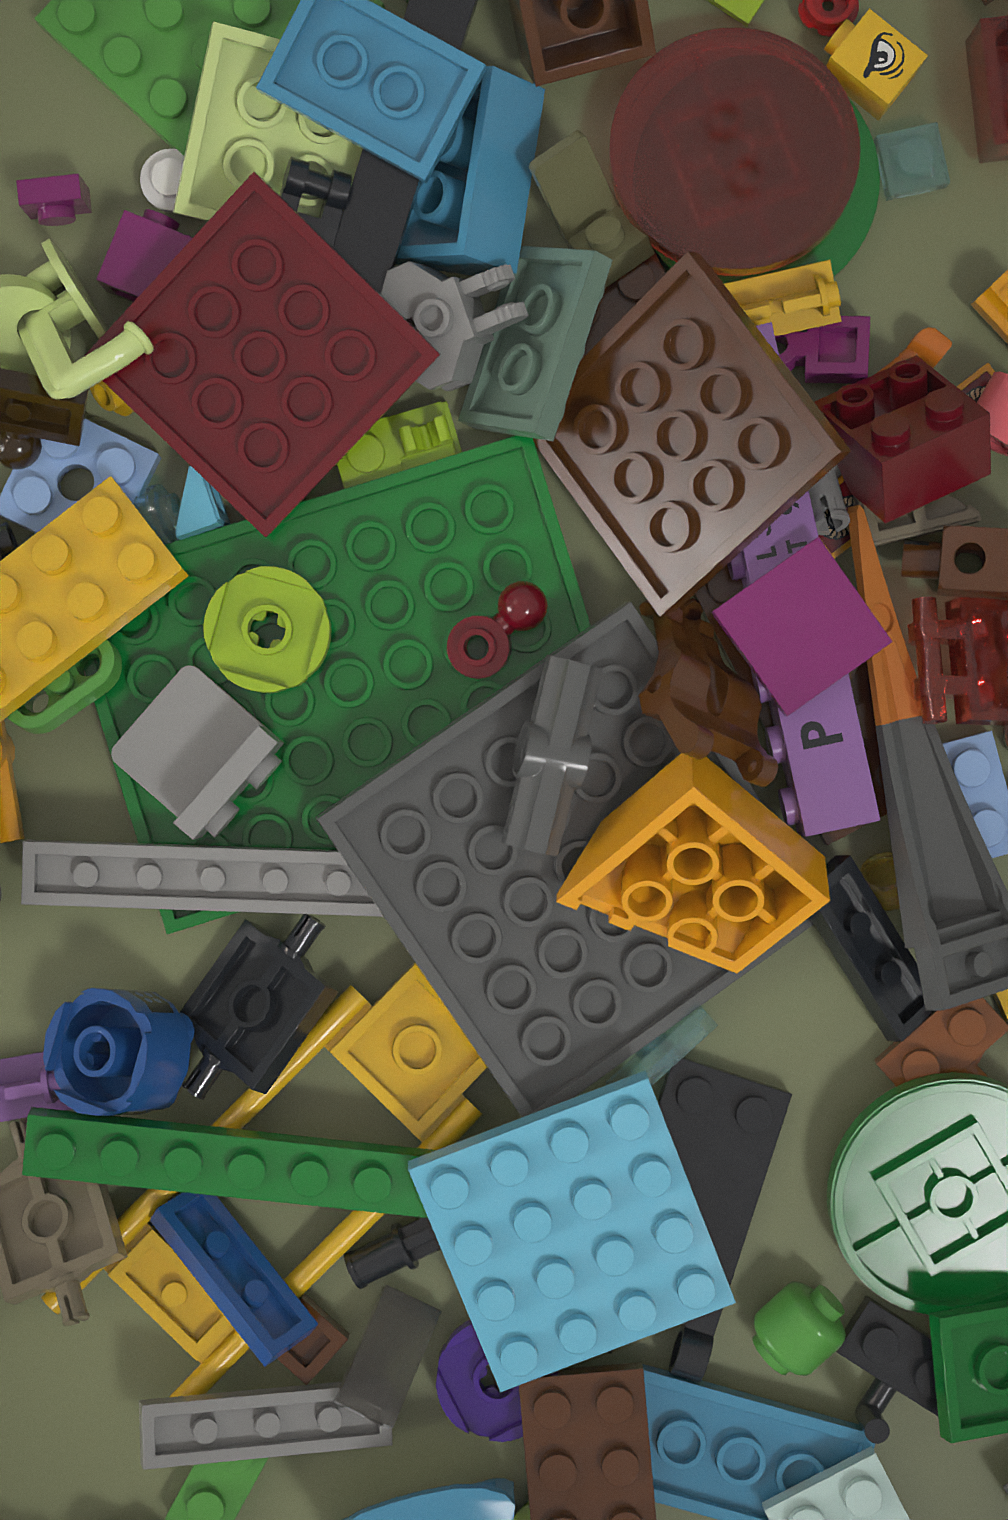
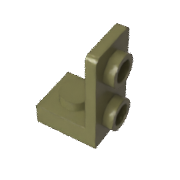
(586, 207)

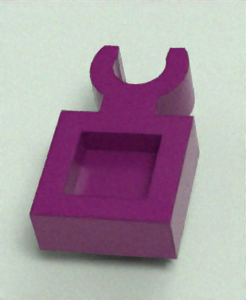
(830, 351)

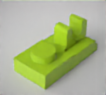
(401, 444)

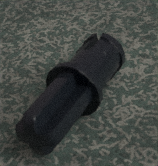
(392, 1252)

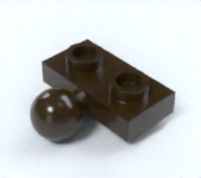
(32, 415)

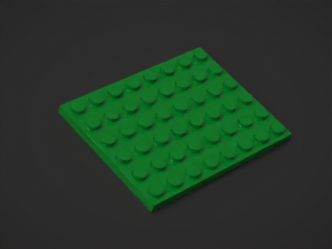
(396, 576)

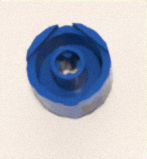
(118, 1052)

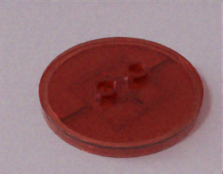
(734, 150)

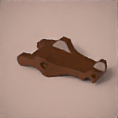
(701, 697)

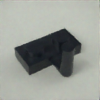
(897, 1358)

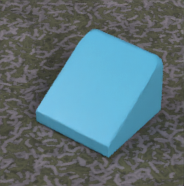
(200, 507)

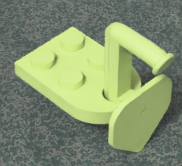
(38, 332)

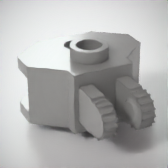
(451, 316)

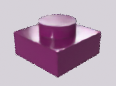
(54, 198)

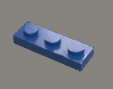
(234, 1274)

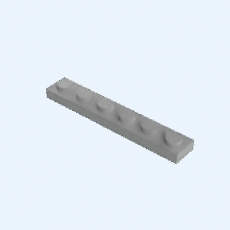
(191, 878)

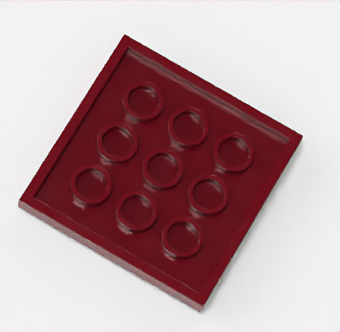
(265, 355)

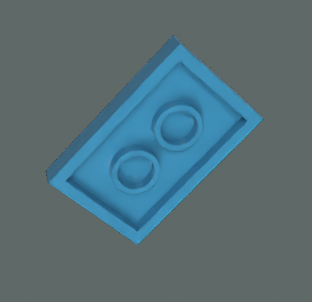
(373, 80)

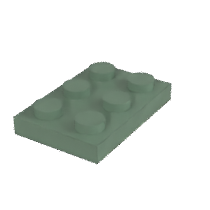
(532, 363)

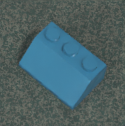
(479, 191)

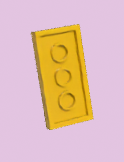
(76, 589)

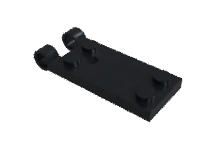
(725, 1141)

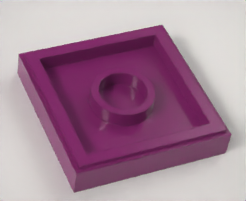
(801, 627)

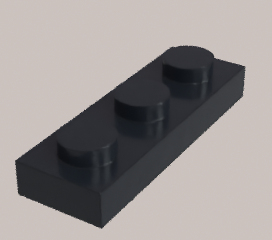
(871, 951)

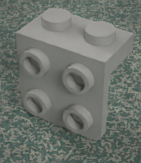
(197, 752)

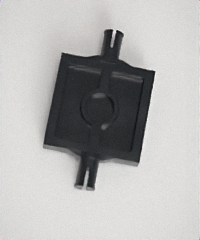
(256, 1006)

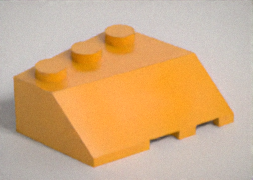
(699, 867)

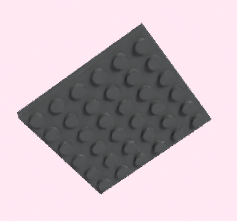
(530, 982)

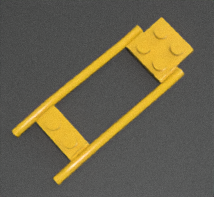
(408, 1058)

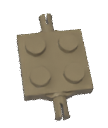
(53, 1235)

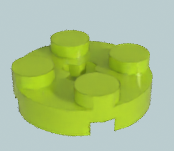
(249, 598)

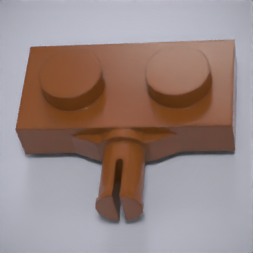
(944, 1043)

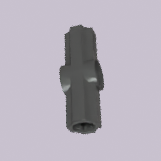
(552, 755)

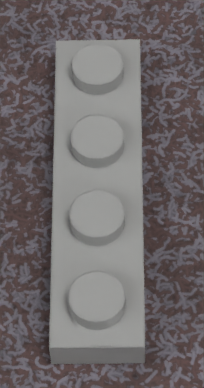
(251, 1426)

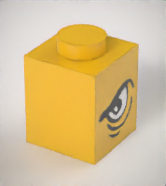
(873, 62)

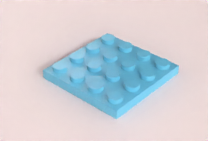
(571, 1231)

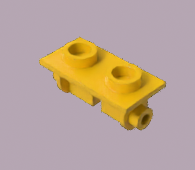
(790, 297)

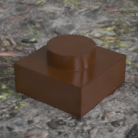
(318, 1348)

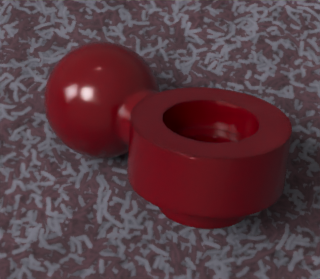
(519, 607)

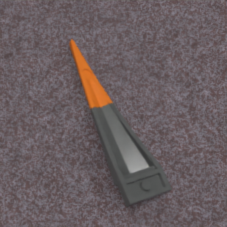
(943, 871)

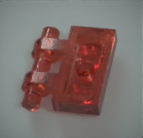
(978, 659)

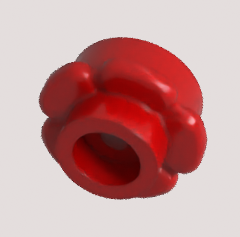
(827, 22)

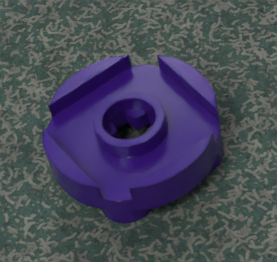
(466, 1399)

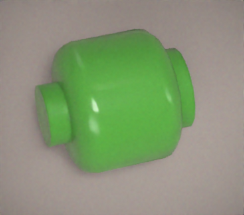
(799, 1328)

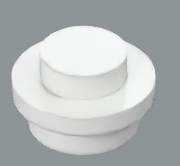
(161, 178)

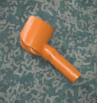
(928, 345)

